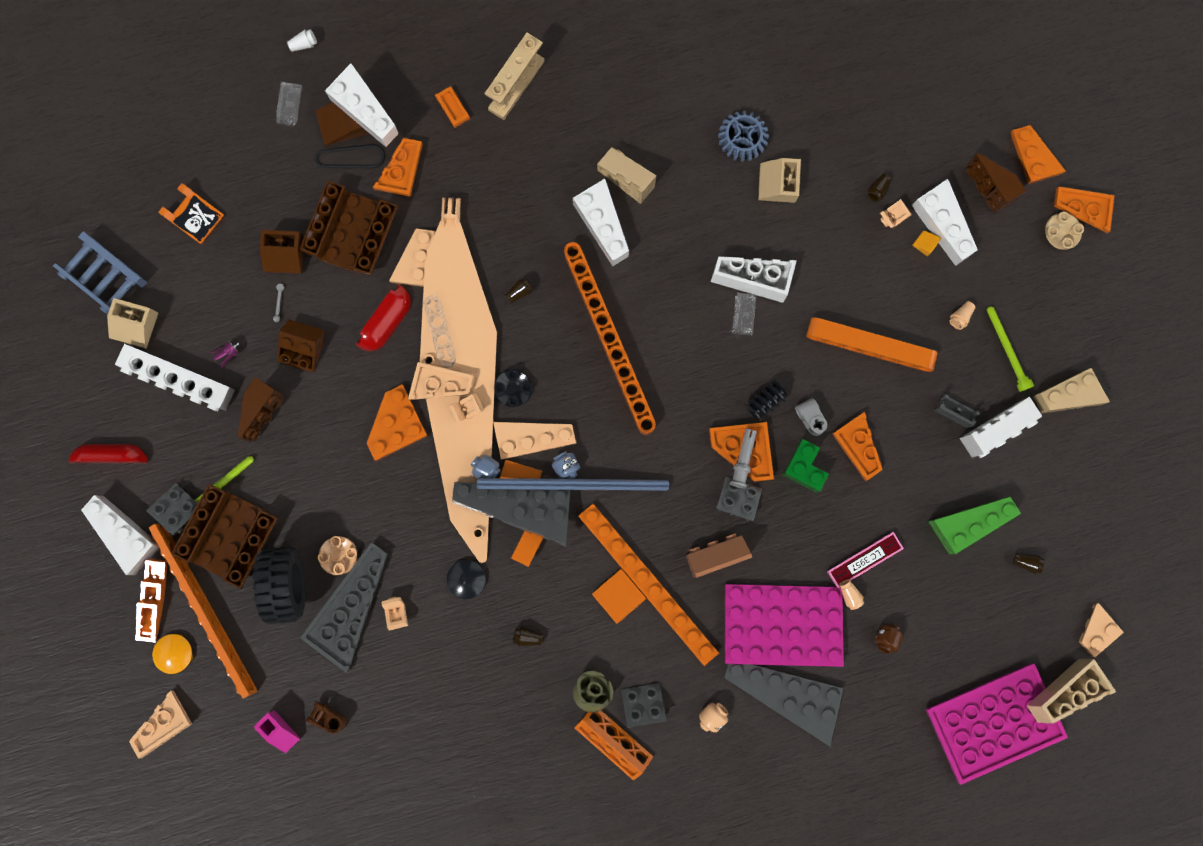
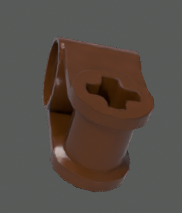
(322, 717)

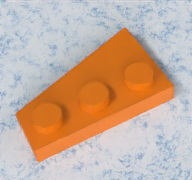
(1034, 155)
(401, 171)
(1086, 206)
(859, 447)

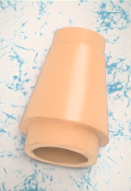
(962, 316)
(852, 597)

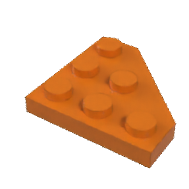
(395, 424)
(728, 443)

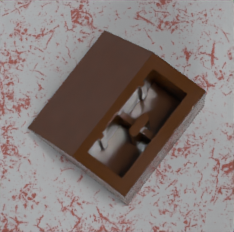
(281, 251)
(300, 345)

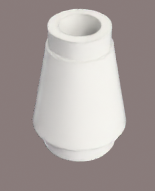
(303, 40)

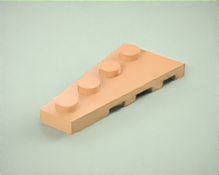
(529, 438)

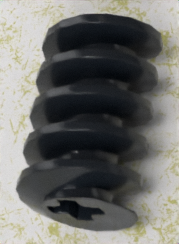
(766, 400)

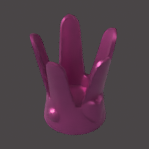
(228, 348)

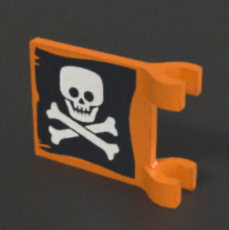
(194, 215)

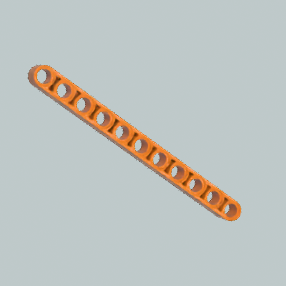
(603, 330)

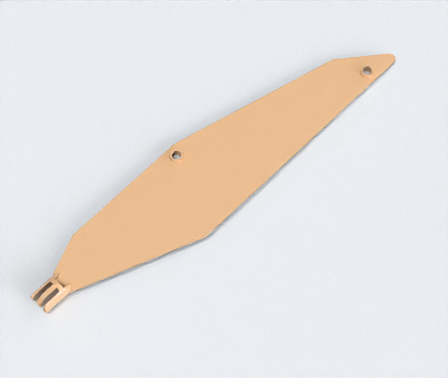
(454, 280)

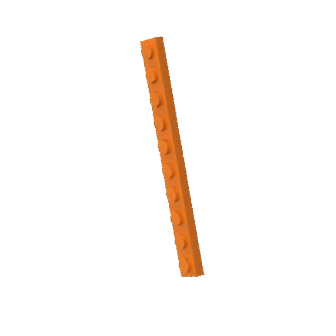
(648, 584)
(204, 612)

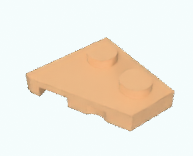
(1099, 631)

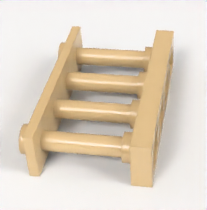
(515, 76)

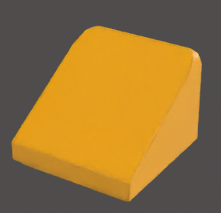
(926, 242)

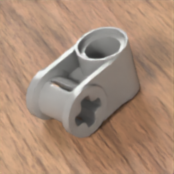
(810, 414)

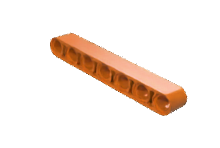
(872, 344)

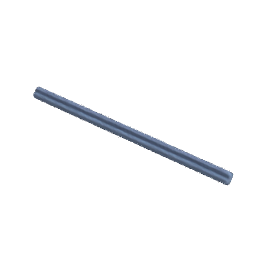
(572, 484)

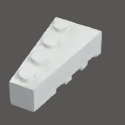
(358, 102)
(600, 217)
(945, 219)
(755, 276)
(1001, 427)
(121, 535)

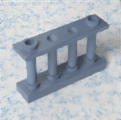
(102, 257)

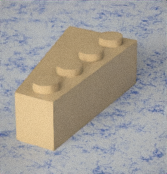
(1071, 691)

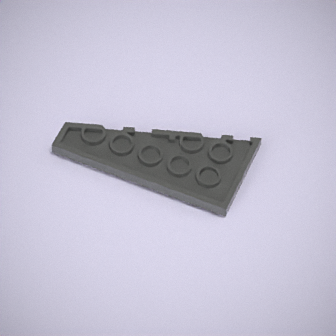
(527, 509)
(342, 618)
(799, 699)

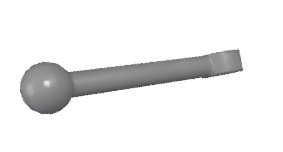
(280, 288)

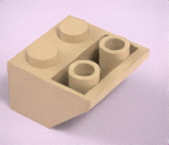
(779, 180)
(131, 323)

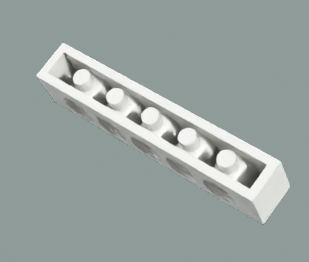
(130, 357)

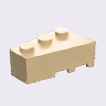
(627, 174)
(1073, 393)

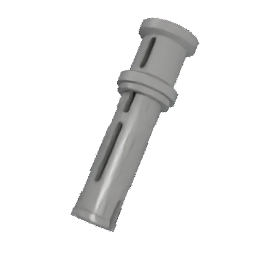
(742, 467)

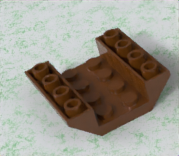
(348, 229)
(225, 535)

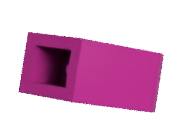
(277, 731)

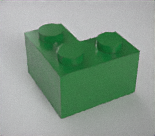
(800, 467)

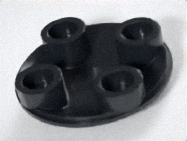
(512, 388)
(466, 579)

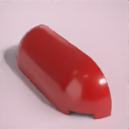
(385, 319)
(108, 454)

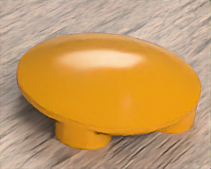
(172, 653)

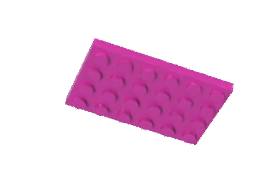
(783, 625)
(993, 724)

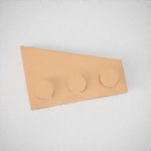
(412, 263)
(439, 382)
(163, 725)

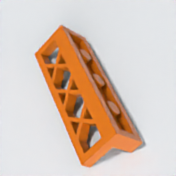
(612, 746)

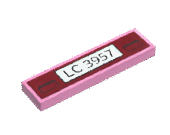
(865, 559)

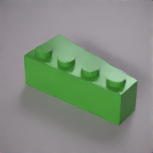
(970, 525)

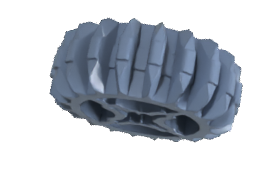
(737, 124)

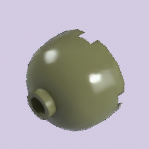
(592, 692)

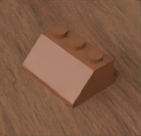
(718, 555)

